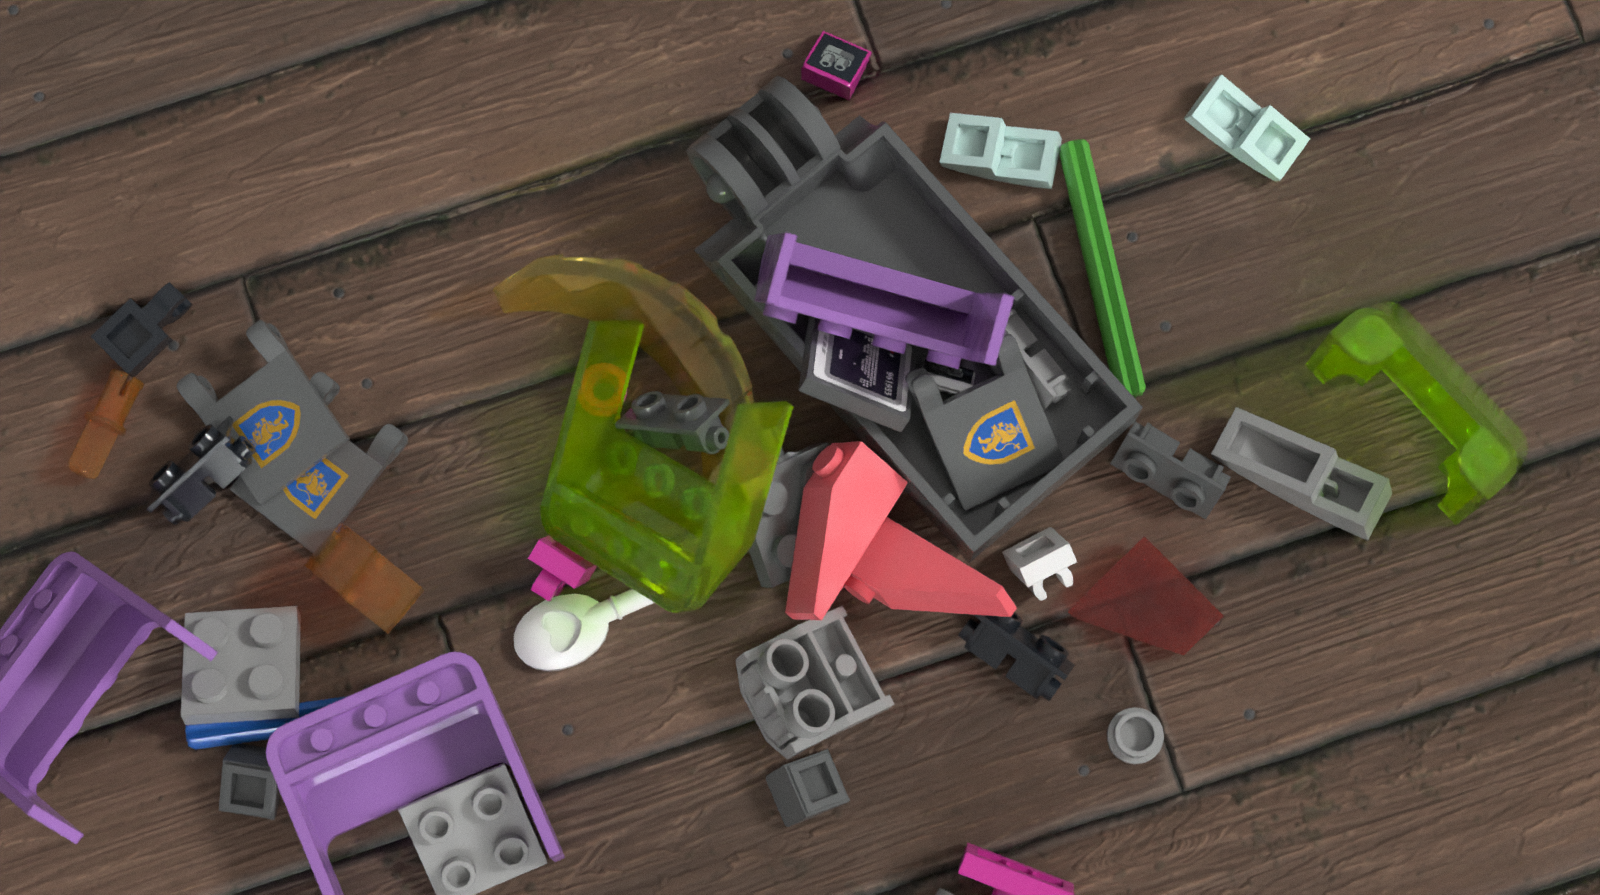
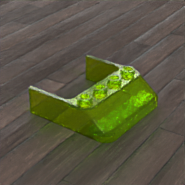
(638, 508)

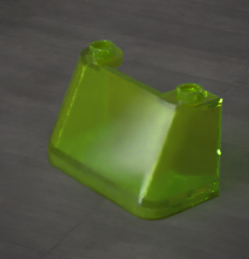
(1393, 341)

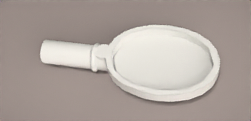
(570, 628)

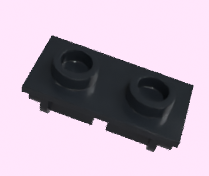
(183, 485)
(1036, 658)

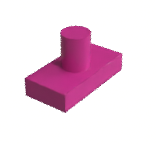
(1009, 876)

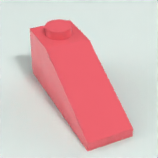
(837, 522)
(919, 576)

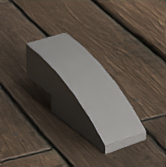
(1303, 473)

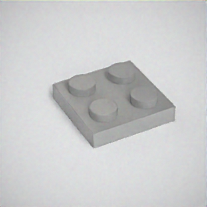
(252, 672)

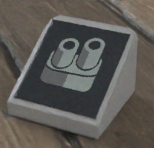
(948, 379)

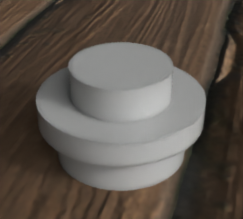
(1135, 735)

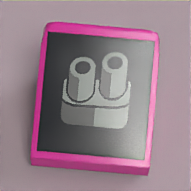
(835, 65)

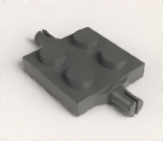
(777, 531)

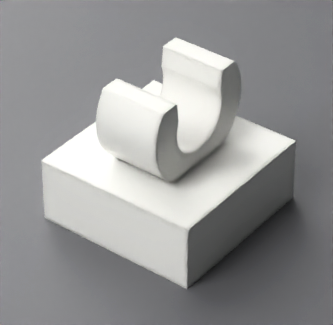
(1040, 558)

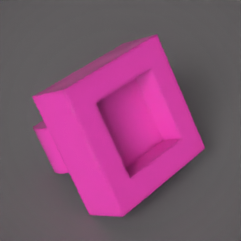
(559, 567)

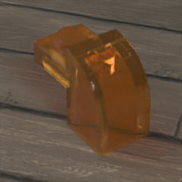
(363, 577)

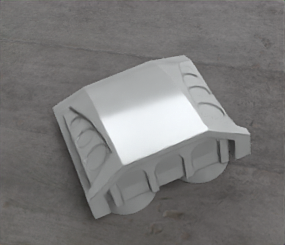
(809, 684)

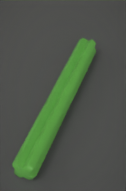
(1101, 265)

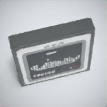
(858, 375)

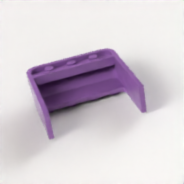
(881, 302)
(56, 664)
(392, 750)

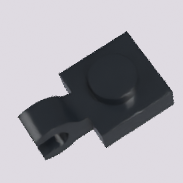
(136, 334)

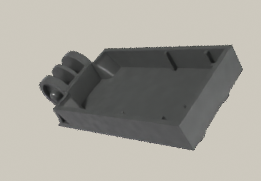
(878, 203)

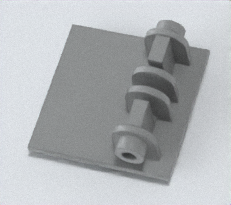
(473, 834)

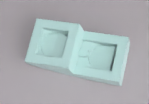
(1245, 130)
(1000, 152)

